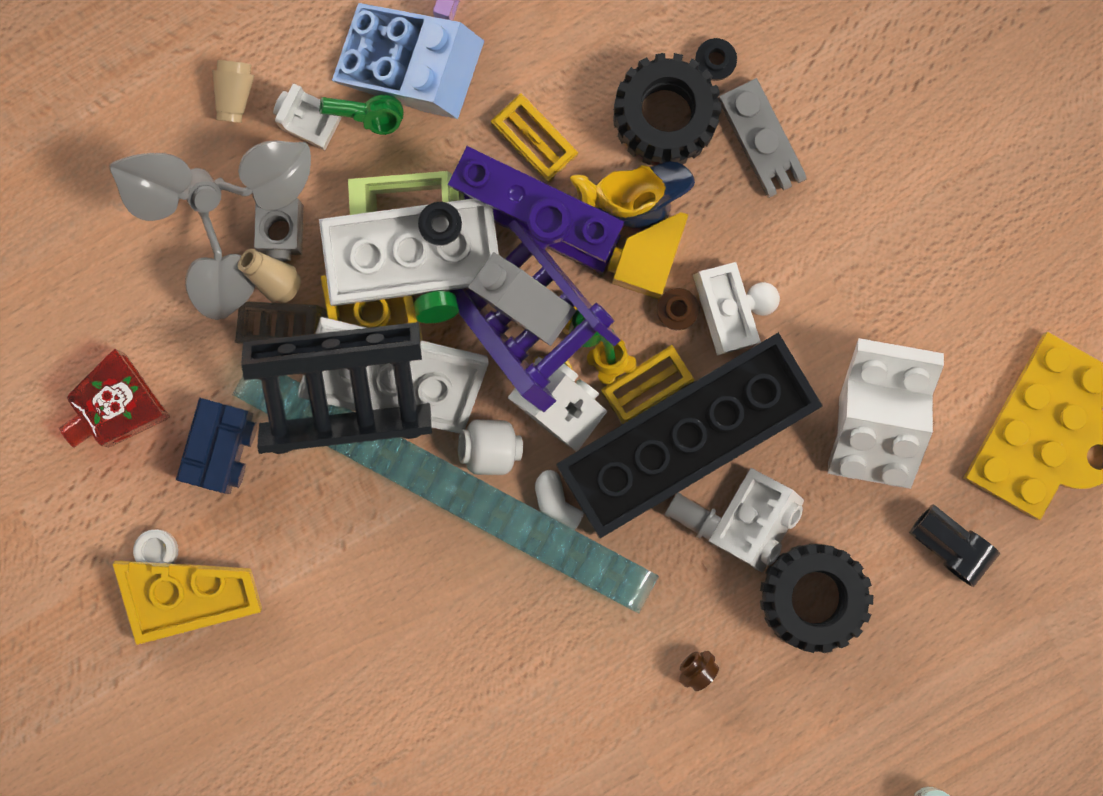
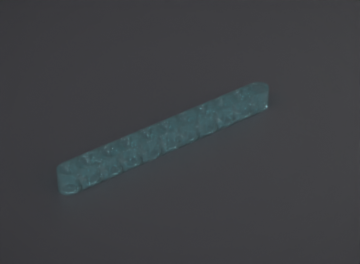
(480, 505)

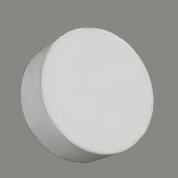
(156, 547)

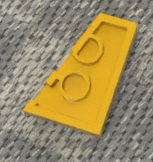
(182, 597)

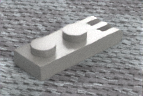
(761, 136)

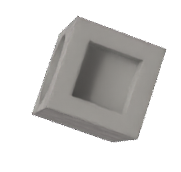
(291, 243)

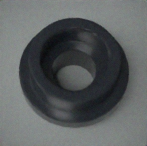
(722, 46)
(436, 210)

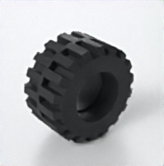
(672, 76)
(852, 605)

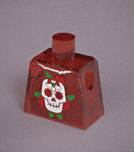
(112, 404)

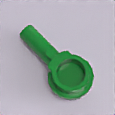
(379, 114)

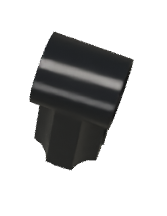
(963, 551)

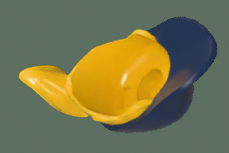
(637, 195)

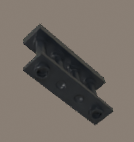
(334, 351)

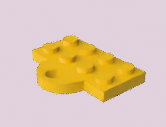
(1044, 430)

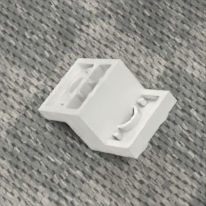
(885, 413)

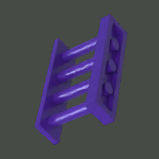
(513, 194)
(512, 352)

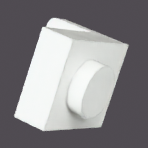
(300, 117)

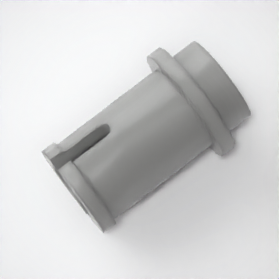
(693, 516)

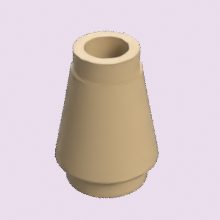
(231, 89)
(271, 276)

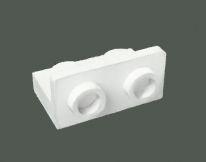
(758, 520)

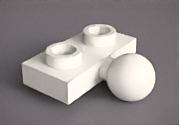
(730, 309)

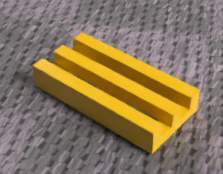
(558, 163)
(678, 365)

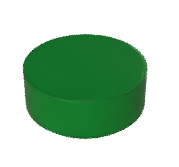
(436, 307)

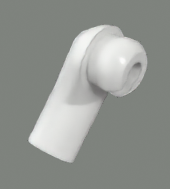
(552, 500)

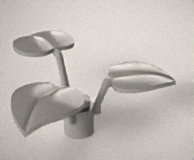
(156, 181)

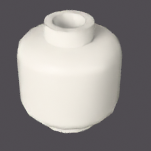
(489, 447)

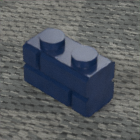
(216, 447)

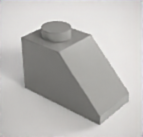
(522, 298)

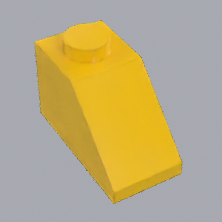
(648, 257)

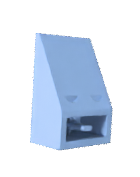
(409, 57)

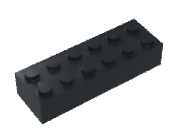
(688, 435)

